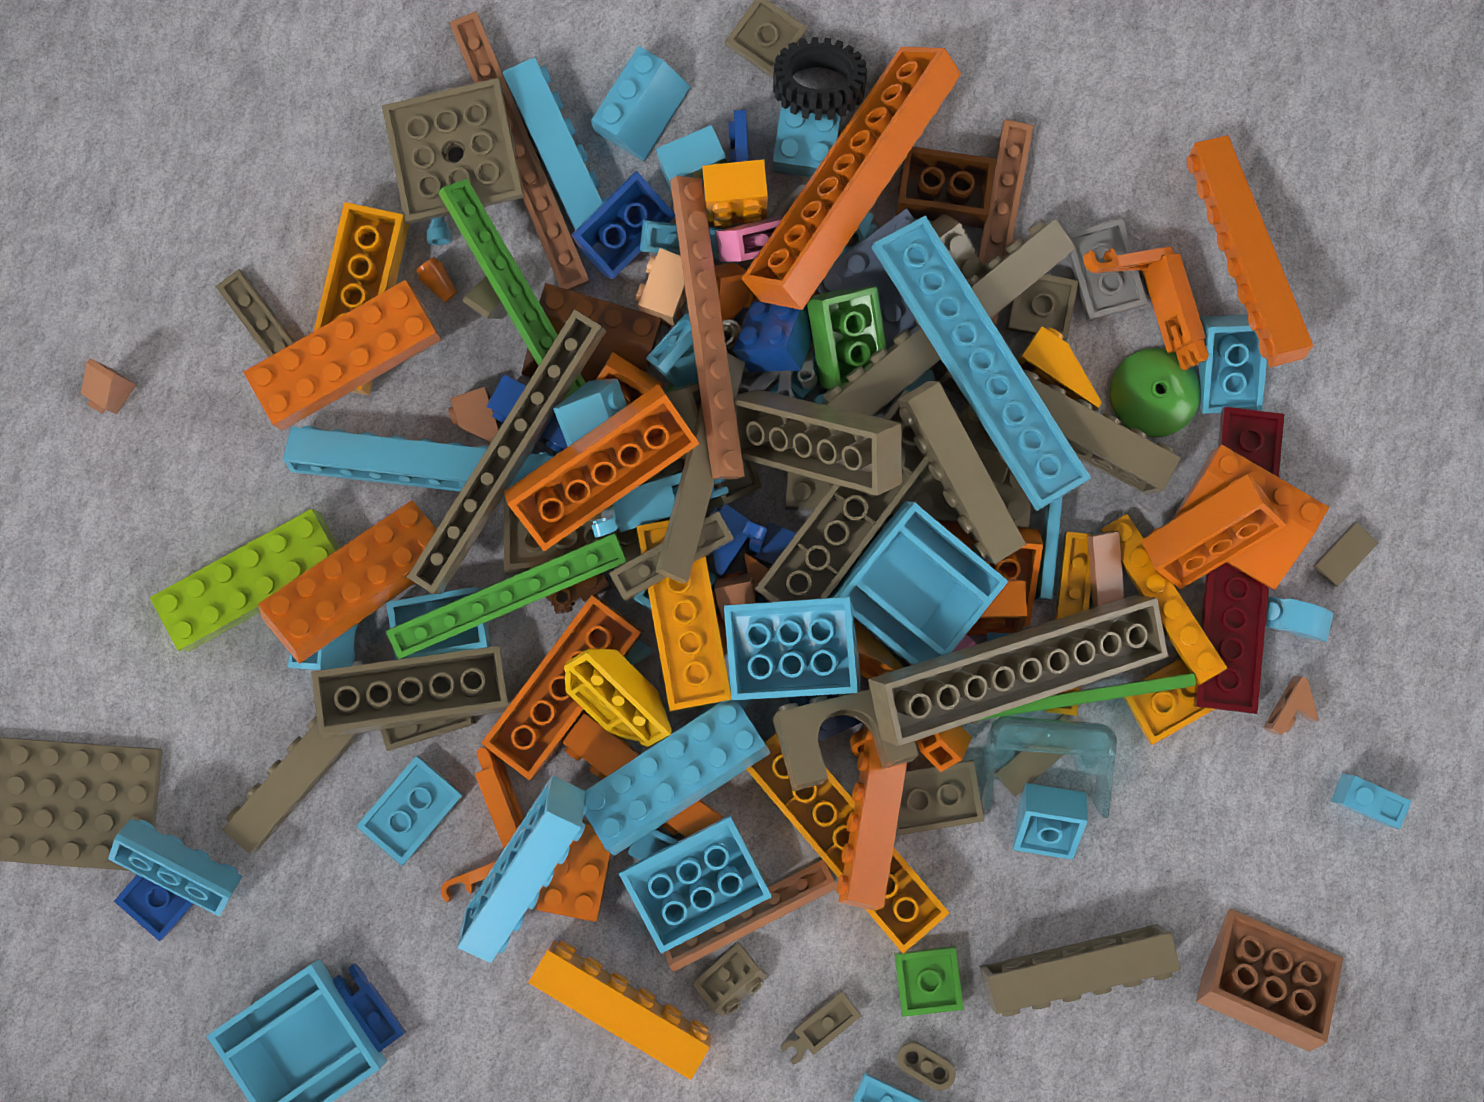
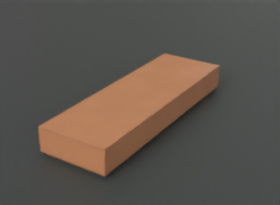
(1105, 567)

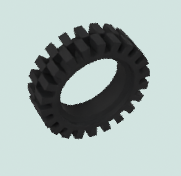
(819, 100)

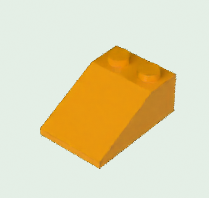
(1057, 365)

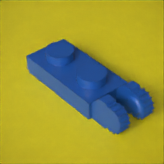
(370, 1009)

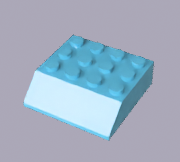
(919, 586)
(297, 1043)

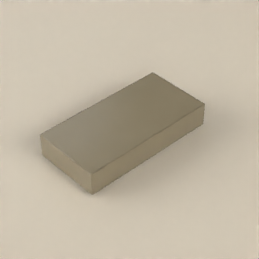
(1345, 554)

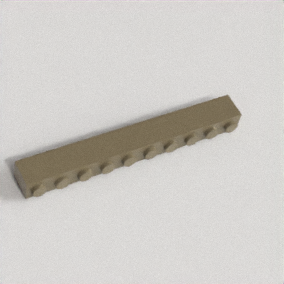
(914, 354)
(506, 453)

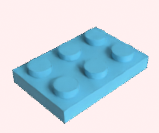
(410, 810)

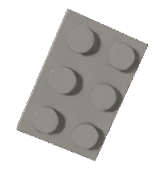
(1108, 291)

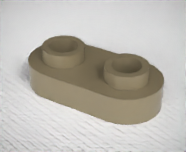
(925, 1064)

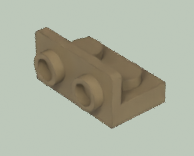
(730, 980)

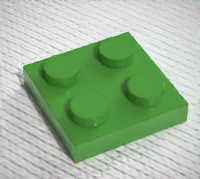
(928, 981)

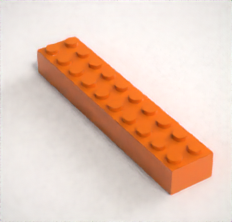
(851, 177)

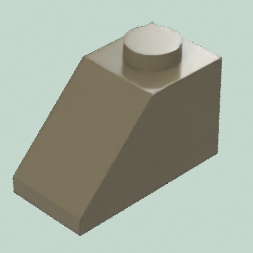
(485, 300)

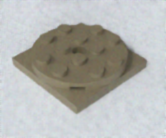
(432, 125)

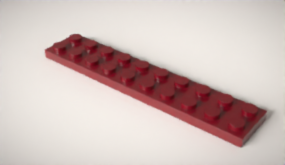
(1232, 600)

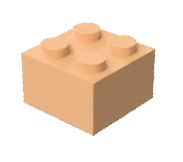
(665, 288)

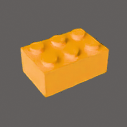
(735, 193)

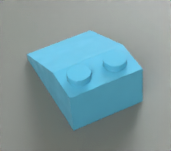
(1234, 367)

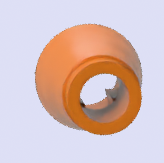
(436, 278)

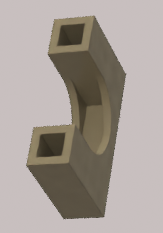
(799, 729)

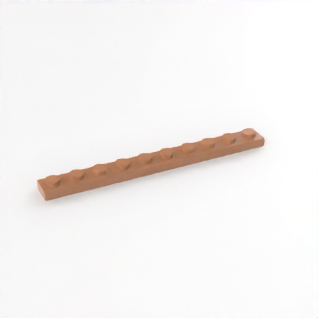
(537, 191)
(707, 328)

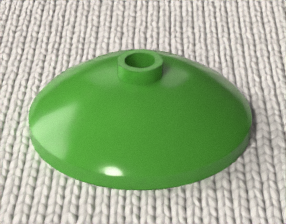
(1140, 405)

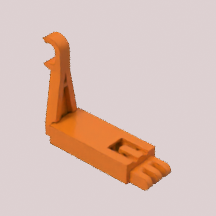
(1169, 296)
(503, 809)

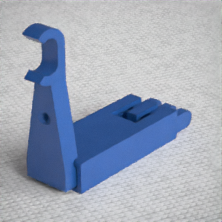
(767, 541)

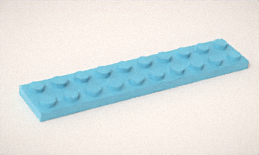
(981, 363)

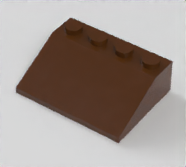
(627, 334)

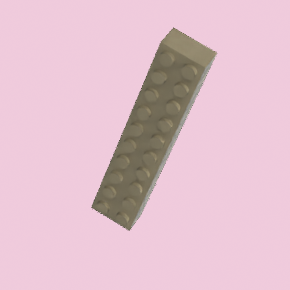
(1017, 669)

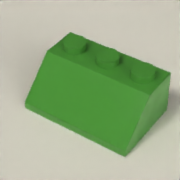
(845, 332)

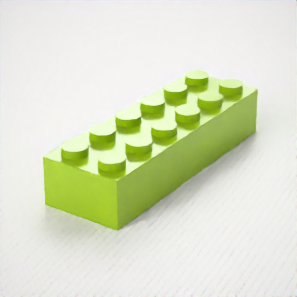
(235, 584)

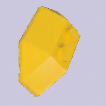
(617, 696)

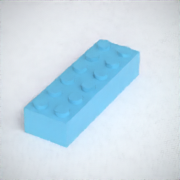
(673, 775)
(523, 869)

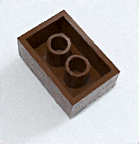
(946, 184)

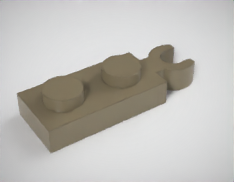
(822, 1026)

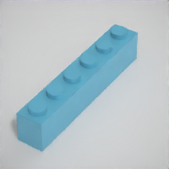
(554, 139)

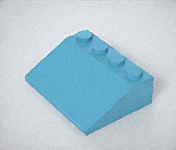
(792, 648)
(695, 884)

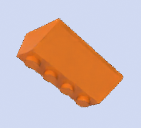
(1213, 532)

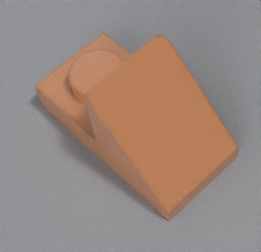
(1295, 699)

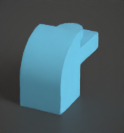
(1299, 618)

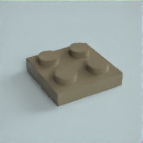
(763, 34)
(1045, 304)

